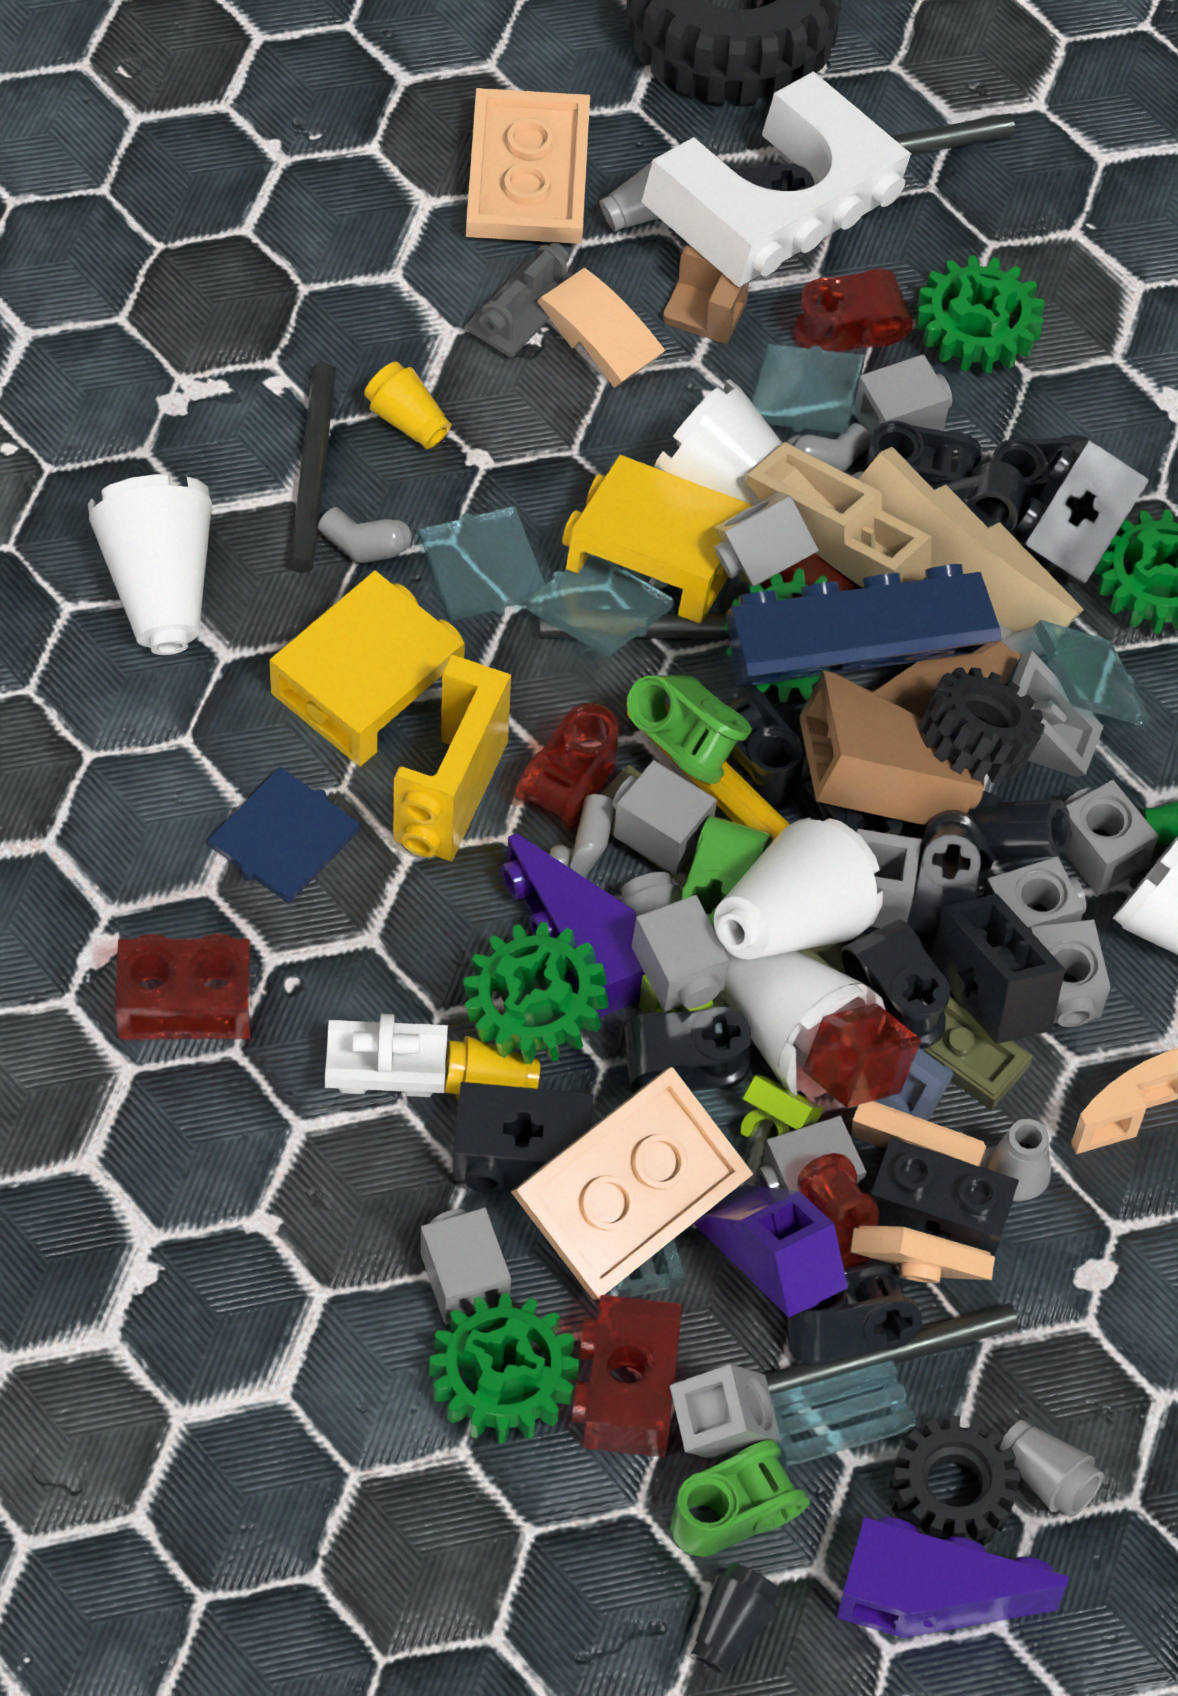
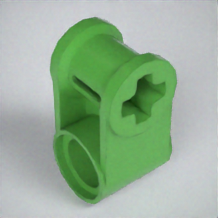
(696, 729)
(722, 859)
(745, 1491)

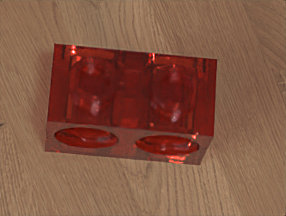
(183, 1003)

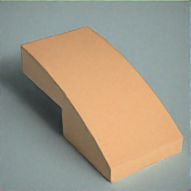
(603, 323)
(1122, 1104)

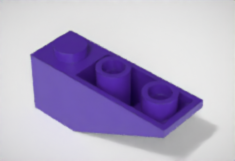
(573, 902)
(778, 1244)
(932, 1585)

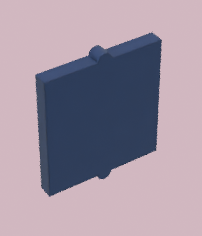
(284, 835)

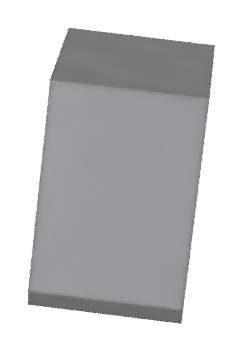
(1069, 731)

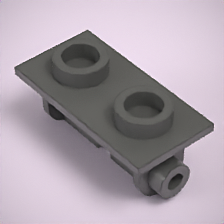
(513, 312)

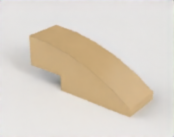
(844, 517)

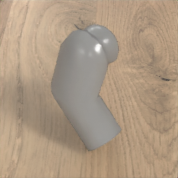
(839, 452)

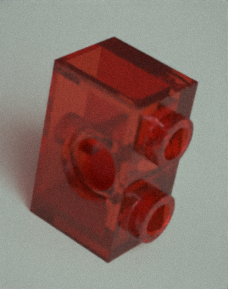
(636, 1414)

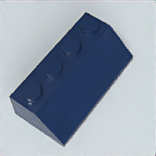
(860, 627)

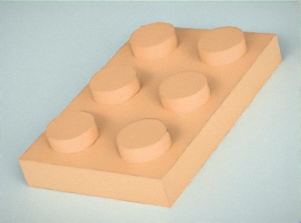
(528, 166)
(632, 1183)

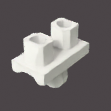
(386, 1057)

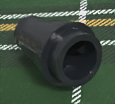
(734, 1617)

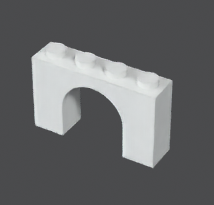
(755, 228)

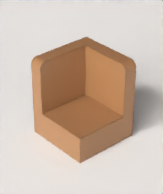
(705, 299)

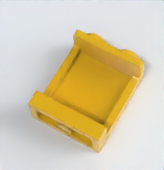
(655, 528)
(363, 664)
(437, 810)

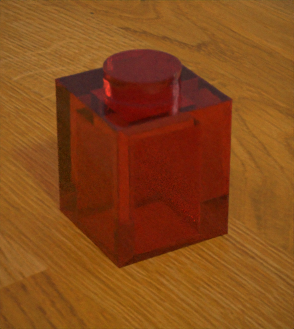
(861, 1055)

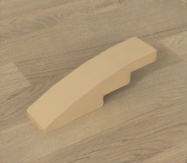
(1014, 579)

